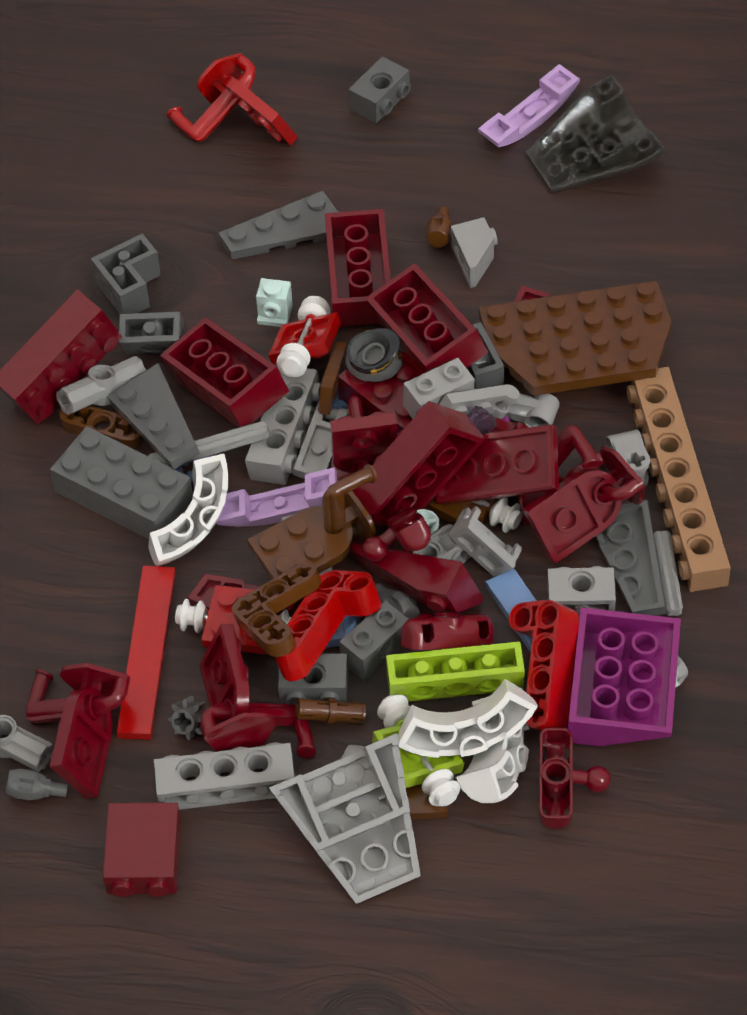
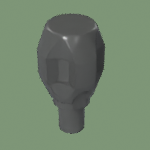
(398, 600)
(32, 785)

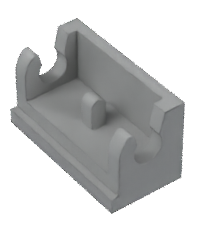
(483, 544)

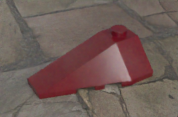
(428, 579)

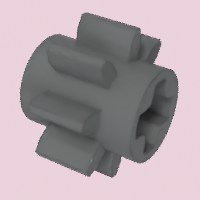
(187, 717)

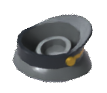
(374, 355)

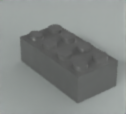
(121, 483)

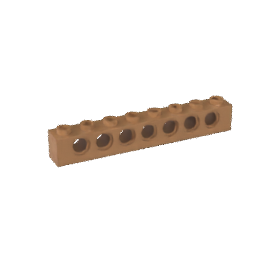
(679, 481)

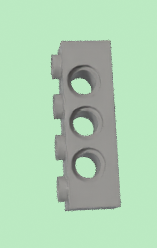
(287, 422)
(212, 789)

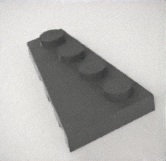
(281, 227)
(155, 415)
(632, 552)

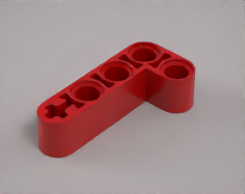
(321, 615)
(551, 658)

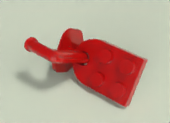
(224, 89)

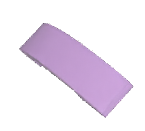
(533, 111)
(273, 505)

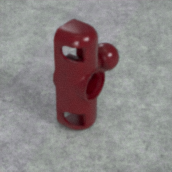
(406, 527)
(447, 631)
(558, 795)

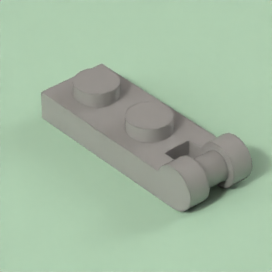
(493, 399)
(316, 448)

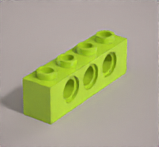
(454, 671)

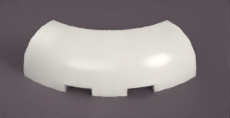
(190, 528)
(469, 729)
(495, 771)

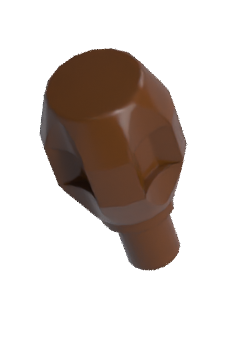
(439, 228)

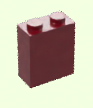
(142, 849)

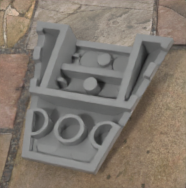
(357, 818)

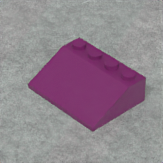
(623, 677)

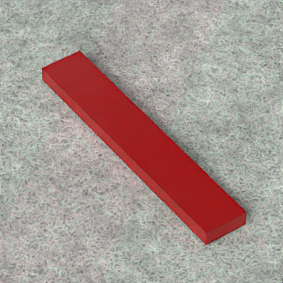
(147, 652)

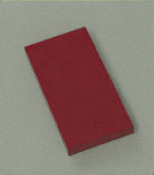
(507, 466)

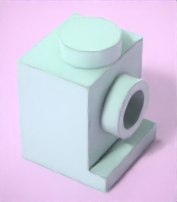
(274, 302)

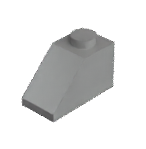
(473, 248)

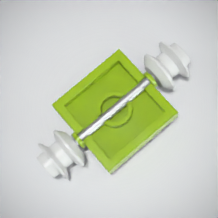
(434, 773)

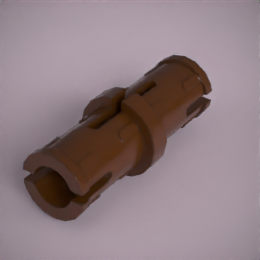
(330, 711)

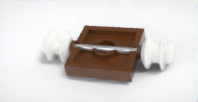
(496, 509)

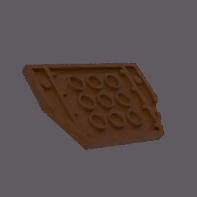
(581, 337)

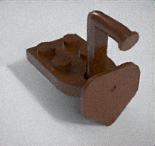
(318, 533)

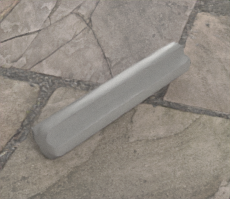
(668, 573)

